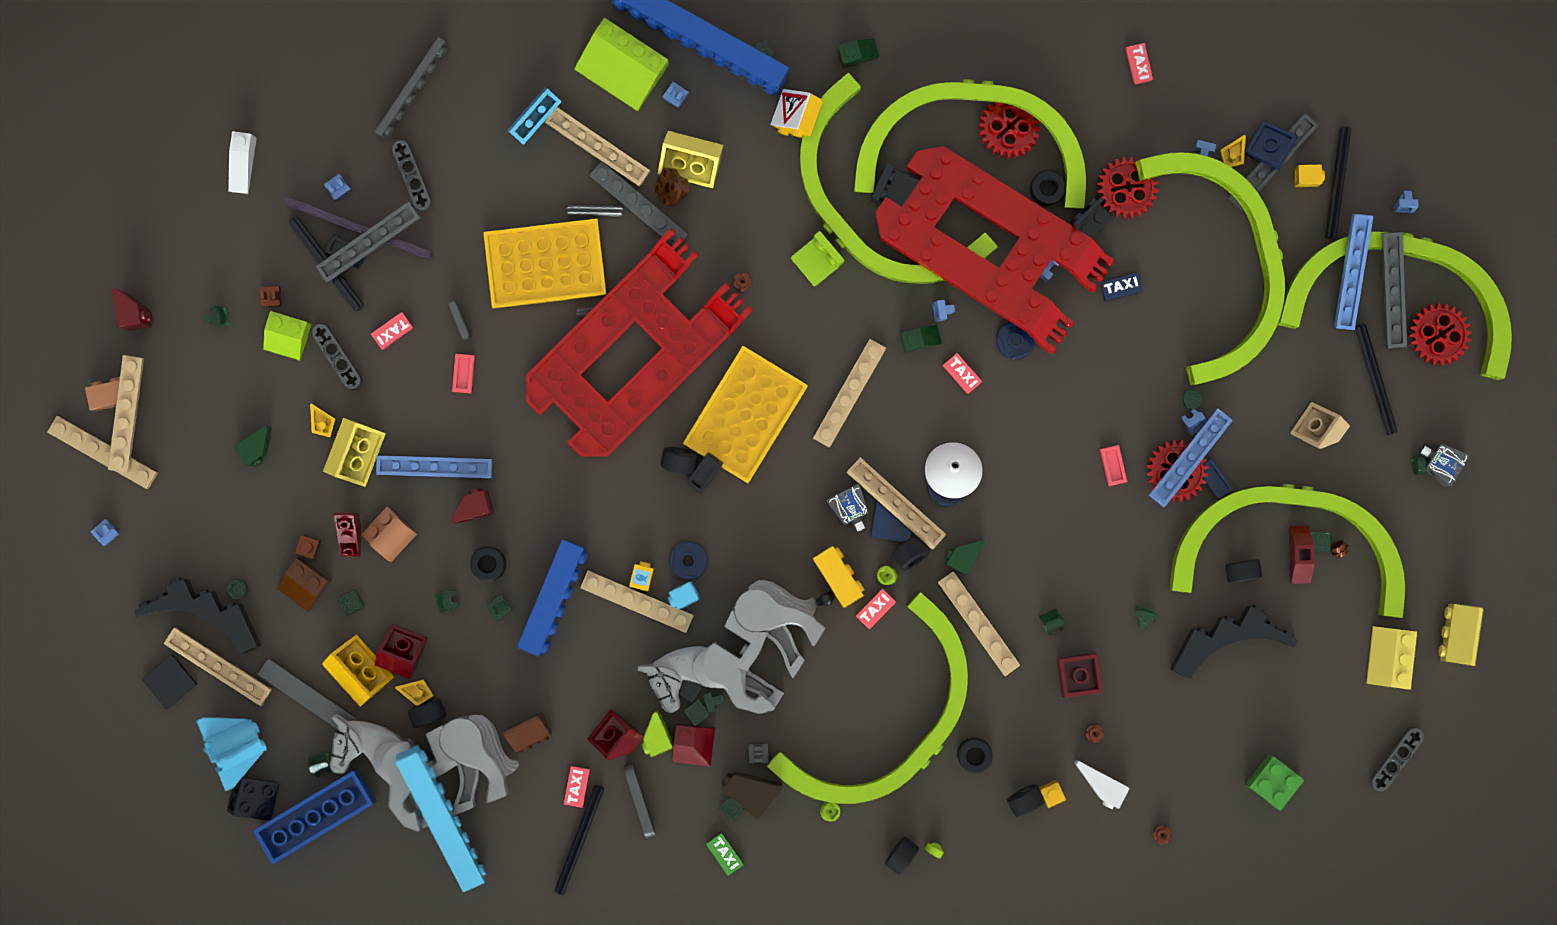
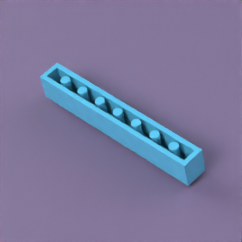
(440, 818)

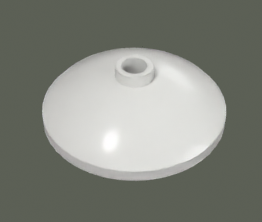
(948, 480)

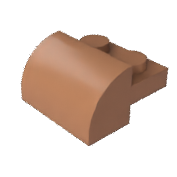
(389, 534)

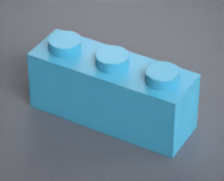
(534, 115)
(683, 595)

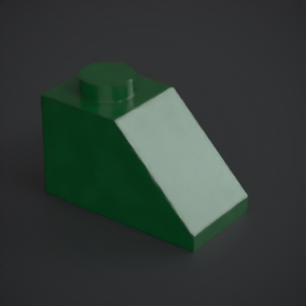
(857, 52)
(920, 338)
(254, 447)
(964, 556)

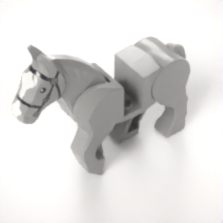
(757, 615)
(465, 742)

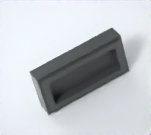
(460, 321)

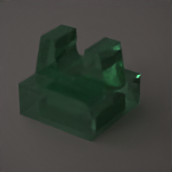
(217, 317)
(444, 601)
(498, 607)
(1145, 615)
(1051, 621)
(711, 701)
(319, 762)

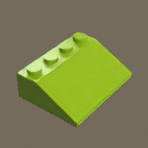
(621, 64)

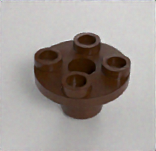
(671, 187)

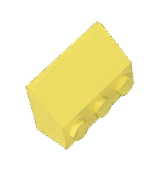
(691, 157)
(354, 452)
(1461, 634)
(1391, 657)

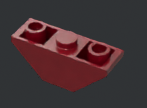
(348, 533)
(1301, 554)

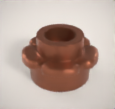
(742, 286)
(1339, 548)
(1099, 733)
(1157, 834)

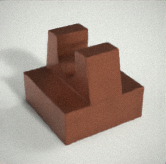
(270, 296)

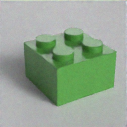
(1274, 782)

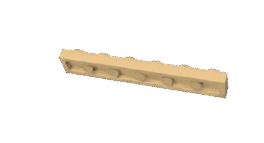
(597, 146)
(849, 393)
(126, 413)
(99, 450)
(896, 503)
(636, 601)
(978, 623)
(218, 666)

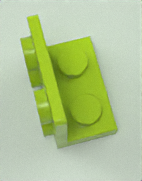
(817, 259)

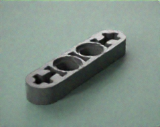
(412, 175)
(337, 356)
(1399, 761)
(639, 801)

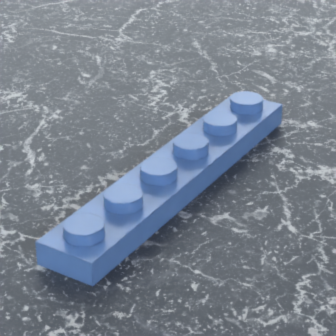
(1353, 271)
(1190, 457)
(434, 466)

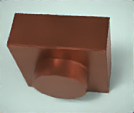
(307, 547)

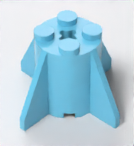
(232, 746)

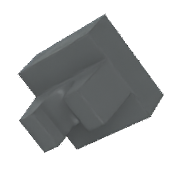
(758, 753)

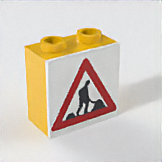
(796, 113)

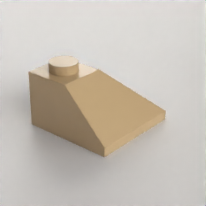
(1320, 426)

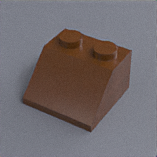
(303, 583)
(527, 733)

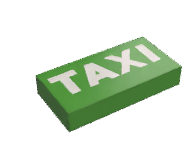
(724, 854)

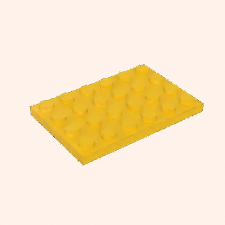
(545, 263)
(745, 414)

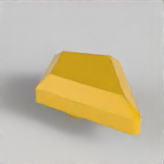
(1234, 153)
(321, 422)
(416, 691)

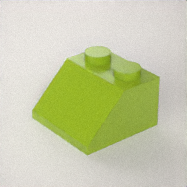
(285, 335)
(657, 736)

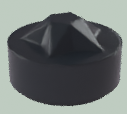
(826, 599)

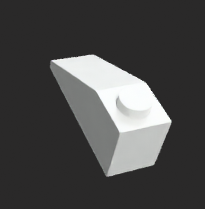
(241, 161)
(1106, 788)

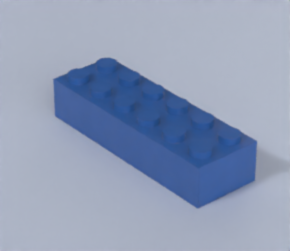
(552, 598)
(314, 816)

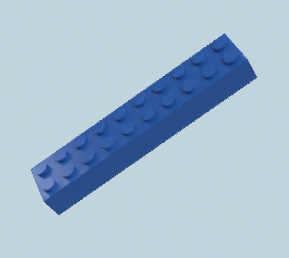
(708, 41)

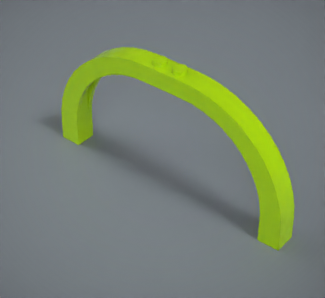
(1068, 145)
(833, 223)
(1267, 248)
(1493, 305)
(1388, 558)
(919, 757)

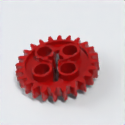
(1021, 140)
(1130, 204)
(1448, 349)
(1161, 457)

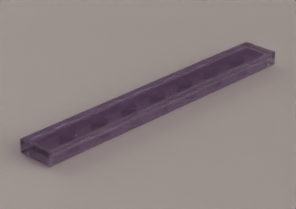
(355, 227)

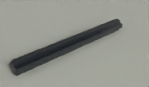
(1338, 182)
(320, 256)
(1376, 379)
(579, 840)

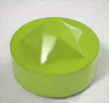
(887, 575)
(830, 811)
(934, 849)

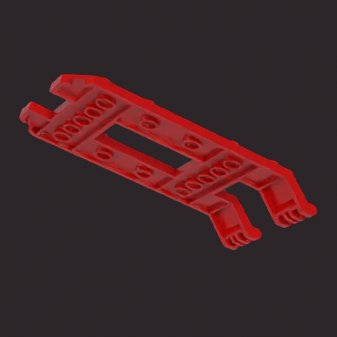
(1001, 289)
(632, 300)

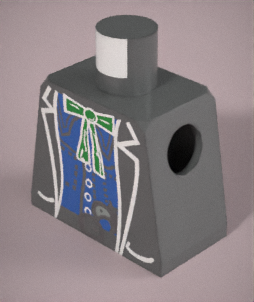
(1443, 462)
(850, 507)

